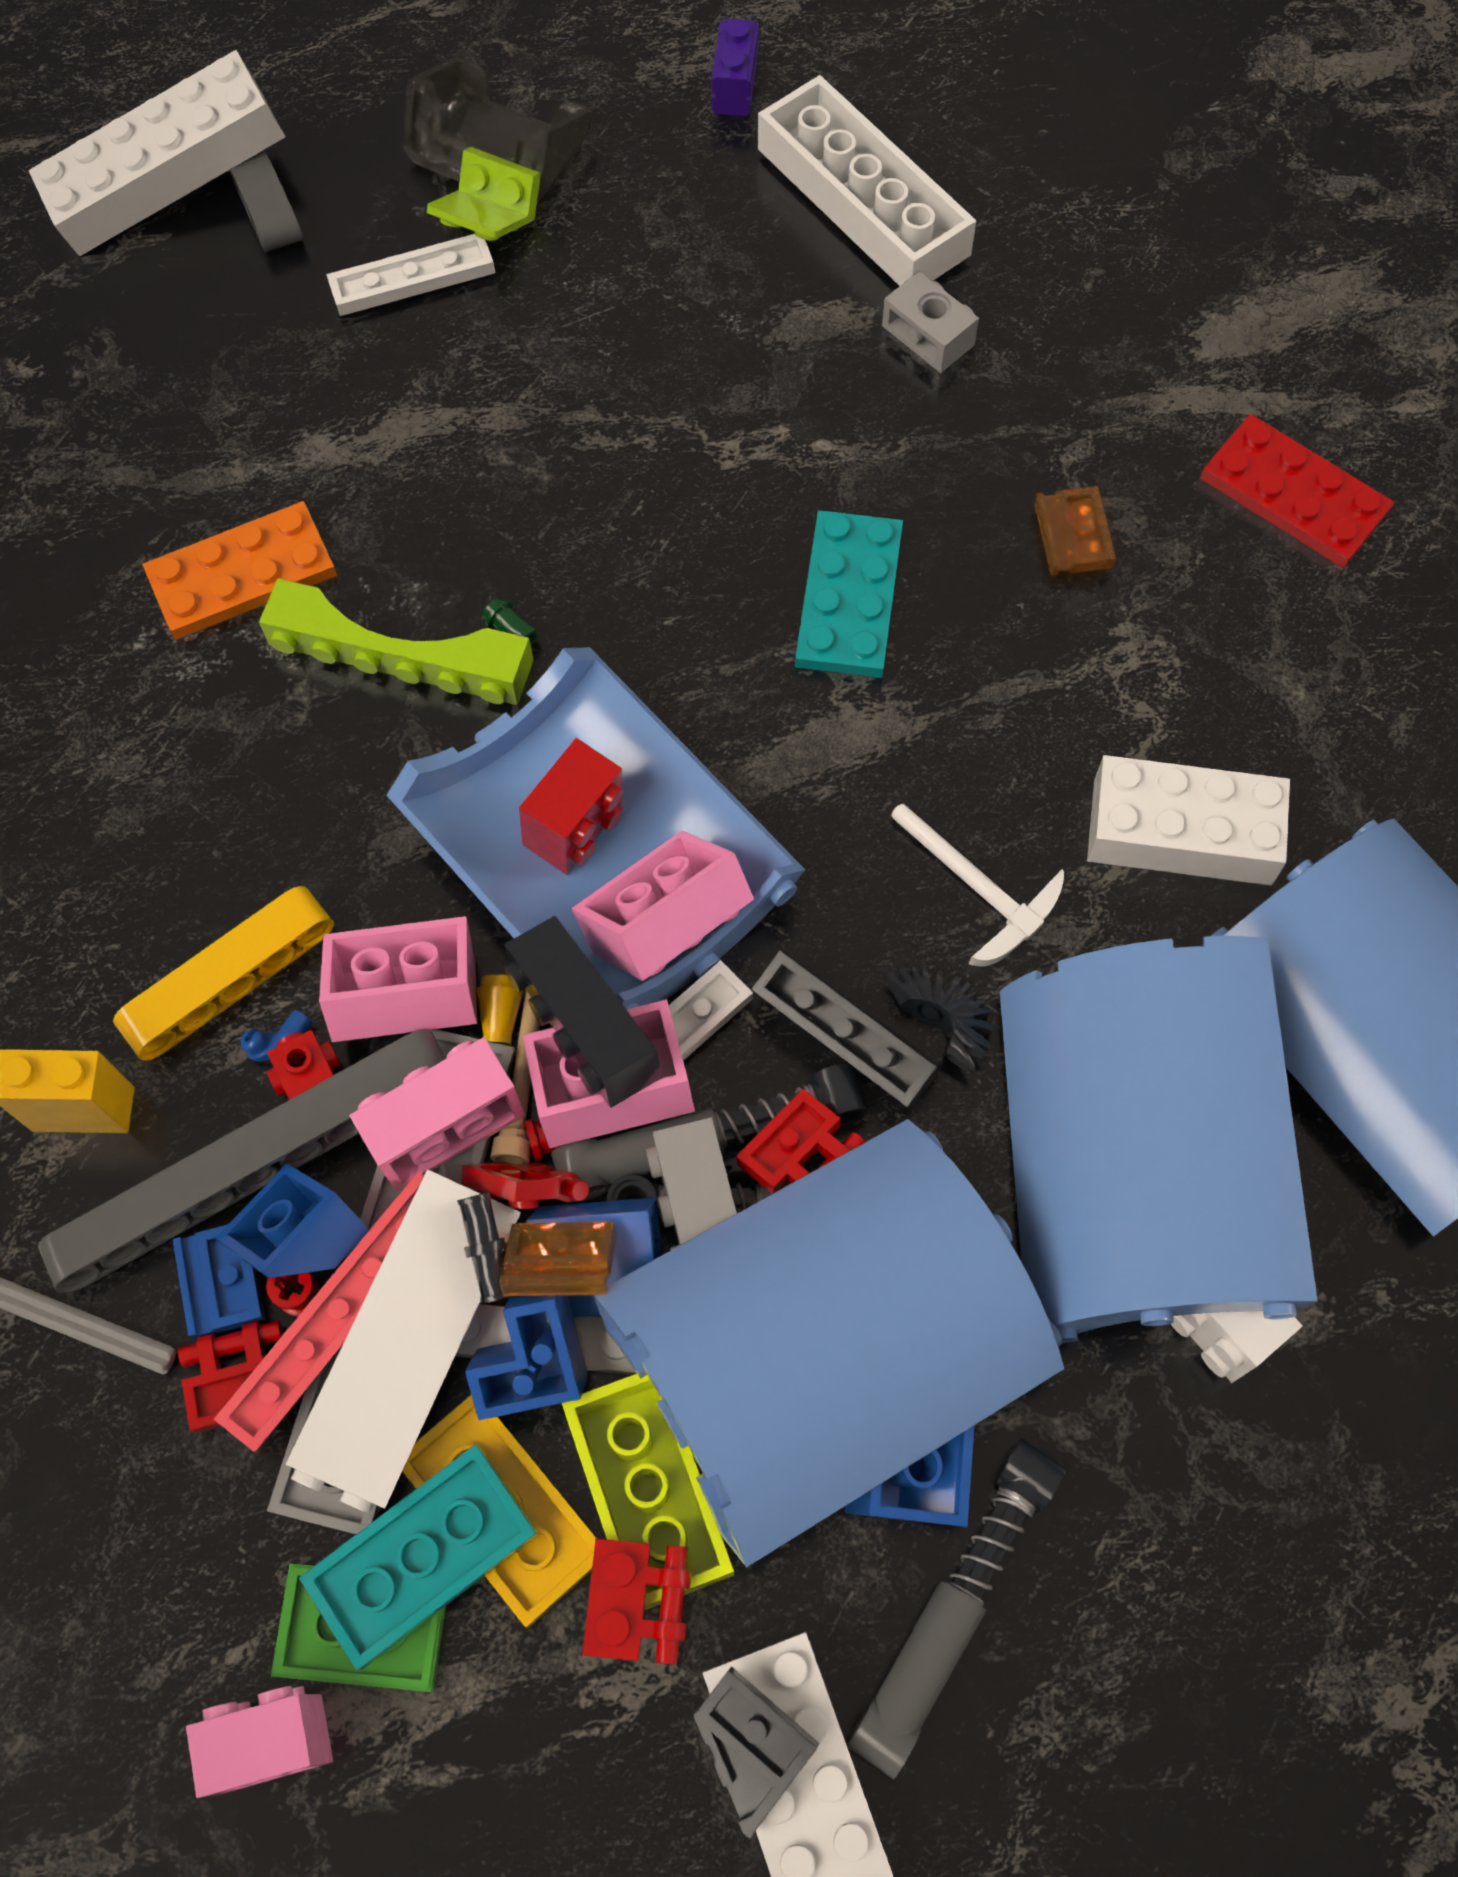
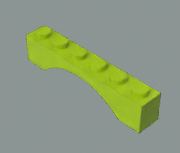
(479, 664)

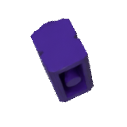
(735, 67)

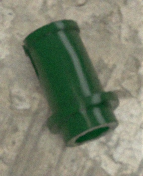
(502, 617)

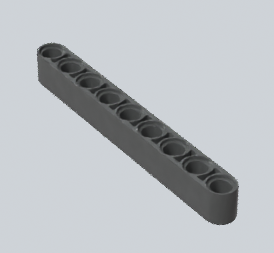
(227, 1168)

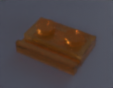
(1075, 530)
(558, 1259)

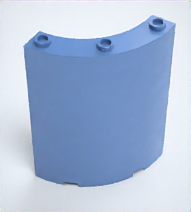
(472, 800)
(1372, 1005)
(1155, 1136)
(833, 1335)

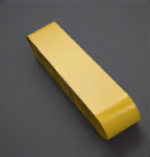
(223, 973)

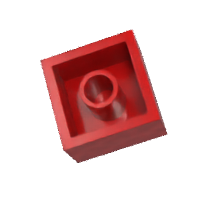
(572, 807)

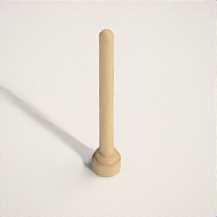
(513, 1142)

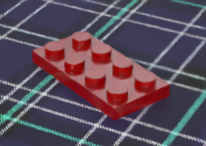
(1297, 490)

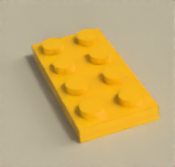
(550, 1562)

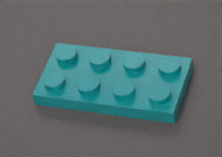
(849, 594)
(418, 1557)

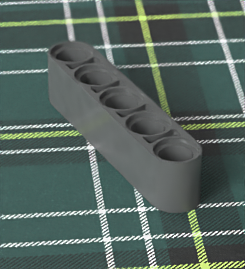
(266, 202)

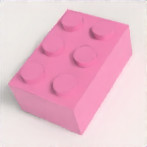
(663, 904)
(398, 979)
(438, 1112)
(573, 1114)

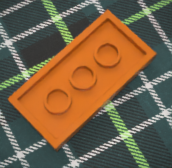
(237, 569)

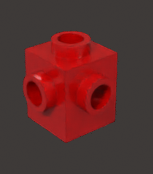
(300, 1063)

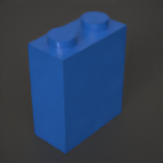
(636, 1241)

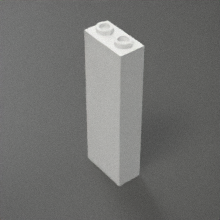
(395, 1351)

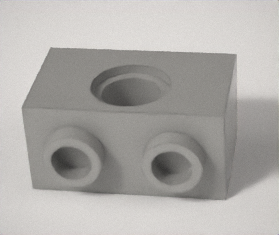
(930, 321)

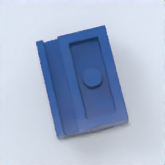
(215, 1285)

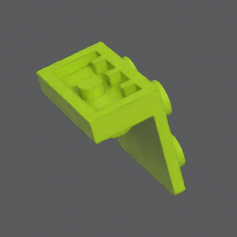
(491, 196)

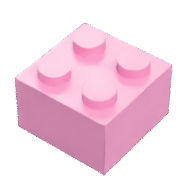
(258, 1743)

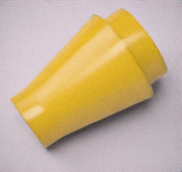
(498, 1008)

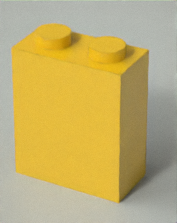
(65, 1091)

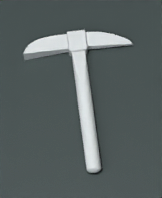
(1021, 920)

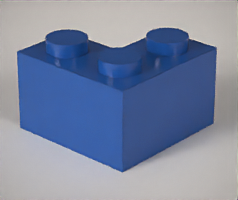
(538, 1365)

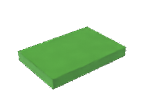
(311, 1651)

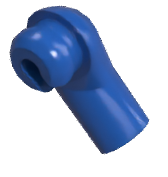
(257, 1043)

